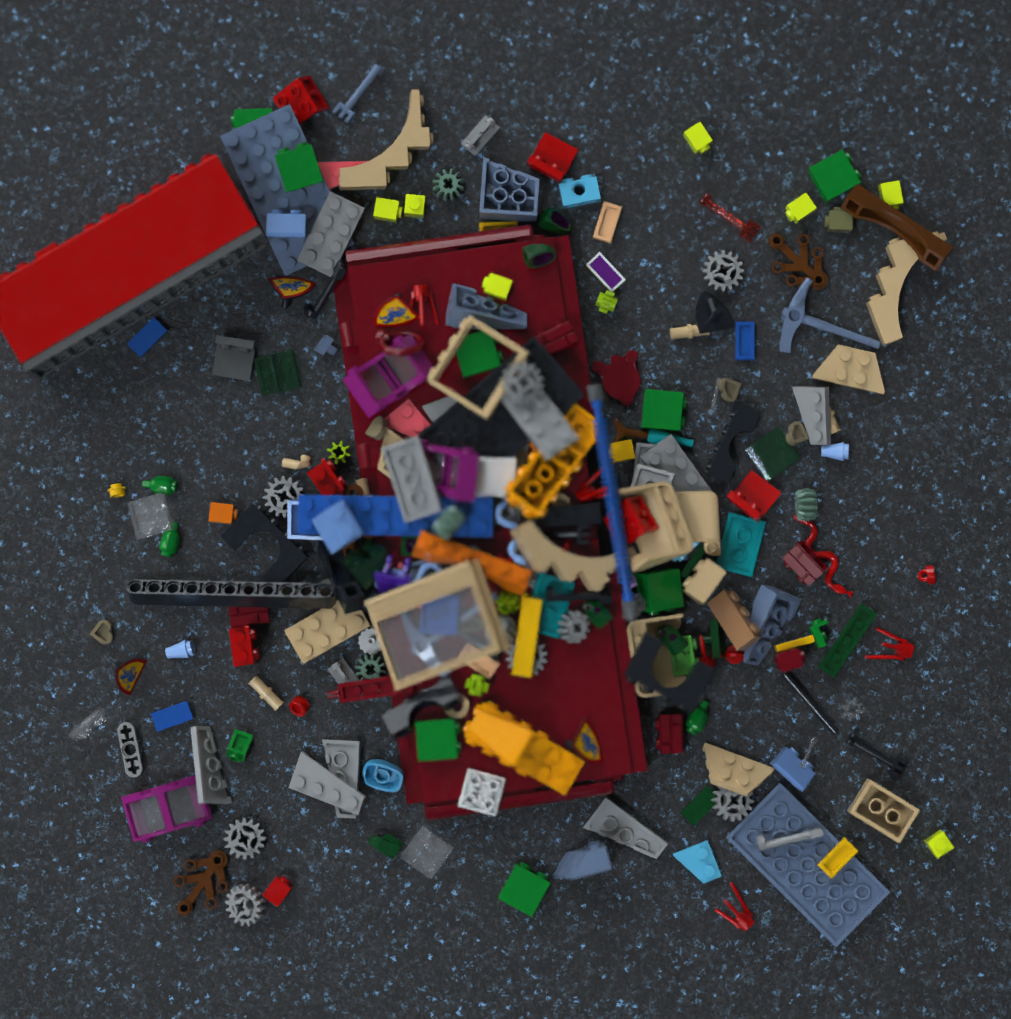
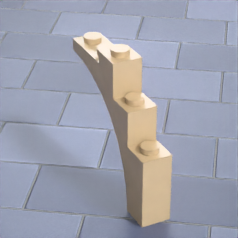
(373, 173)
(885, 308)
(543, 554)

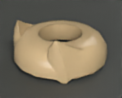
(463, 713)

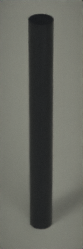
(810, 703)

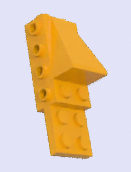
(541, 478)
(521, 747)

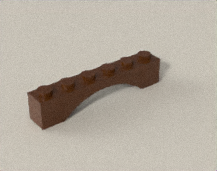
(927, 246)

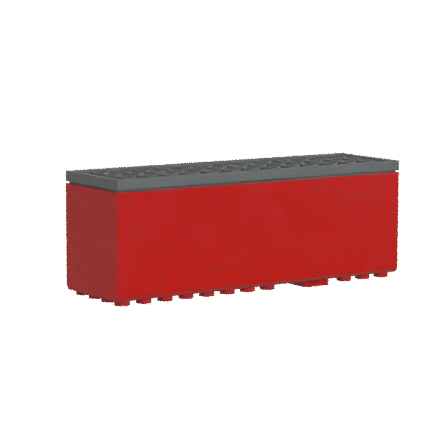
(126, 266)

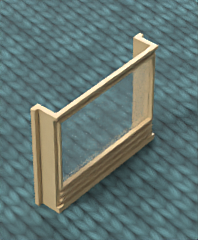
(437, 624)

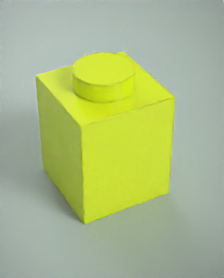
(698, 138)
(891, 193)
(415, 206)
(800, 208)
(387, 210)
(497, 286)
(938, 844)

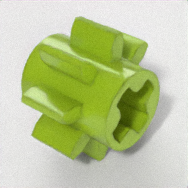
(606, 301)
(343, 449)
(508, 602)
(477, 685)

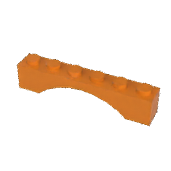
(503, 573)

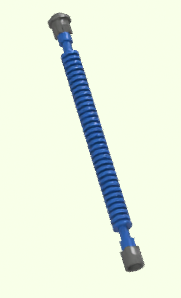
(629, 604)

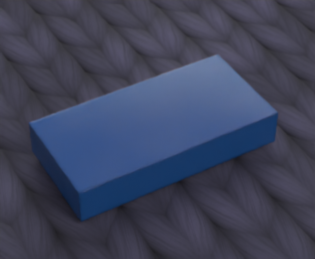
(147, 337)
(744, 340)
(172, 716)

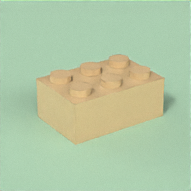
(703, 581)
(883, 810)

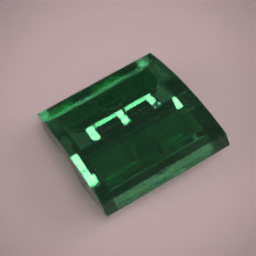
(277, 373)
(772, 453)

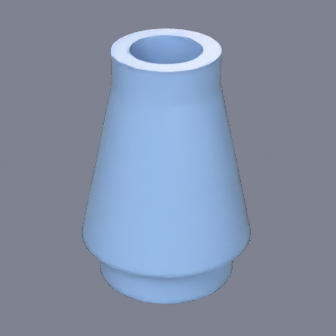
(835, 451)
(183, 649)

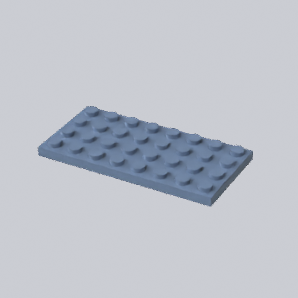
(252, 154)
(829, 904)

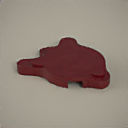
(620, 377)

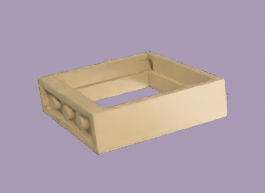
(446, 357)

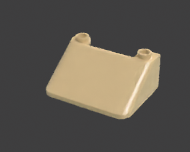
(702, 518)
(671, 538)
(662, 663)

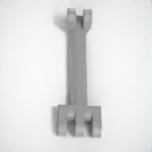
(812, 833)

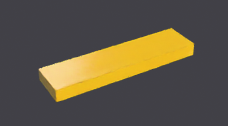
(526, 637)

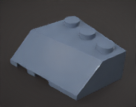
(508, 194)
(583, 861)

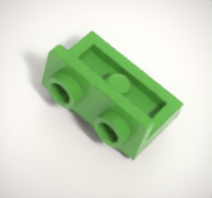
(685, 659)

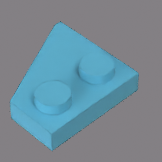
(699, 861)

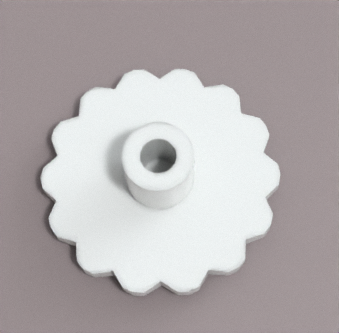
(369, 641)

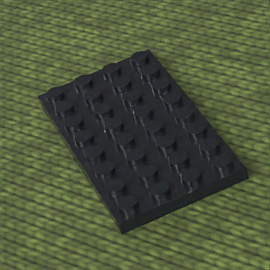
(501, 433)

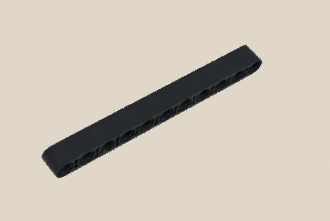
(231, 594)

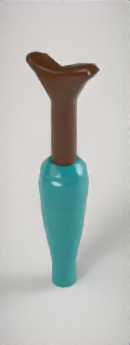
(652, 436)

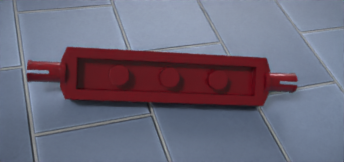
(369, 689)

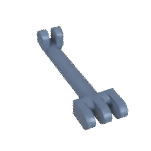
(346, 109)

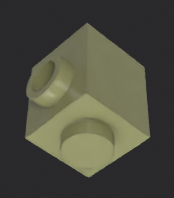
(838, 221)

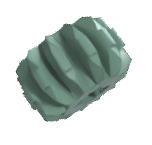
(441, 185)
(806, 504)
(449, 522)
(364, 670)

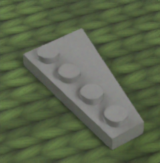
(344, 761)
(207, 768)
(320, 783)
(619, 825)

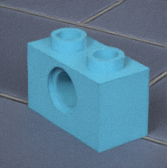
(570, 199)

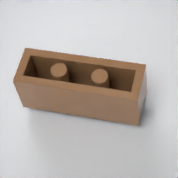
(734, 620)

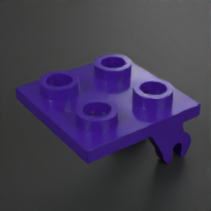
(386, 582)

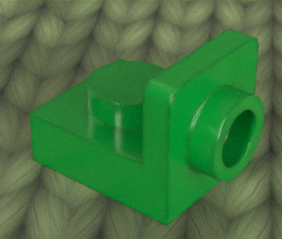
(819, 636)
(239, 746)

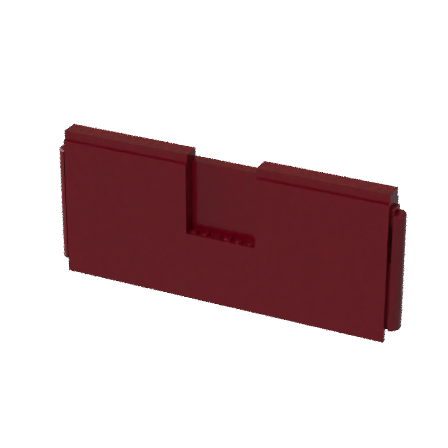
(578, 677)

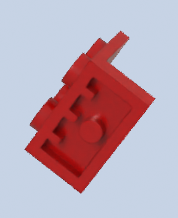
(303, 98)
(552, 157)
(326, 480)
(754, 496)
(637, 519)
(243, 646)

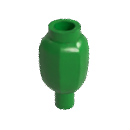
(161, 484)
(170, 542)
(697, 719)

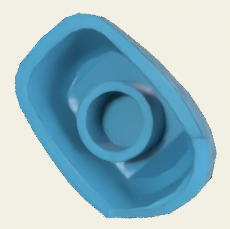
(383, 775)

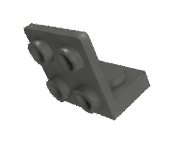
(234, 358)

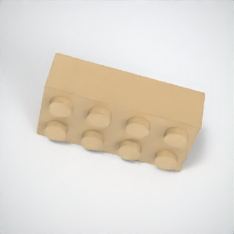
(324, 631)

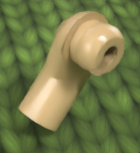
(296, 464)

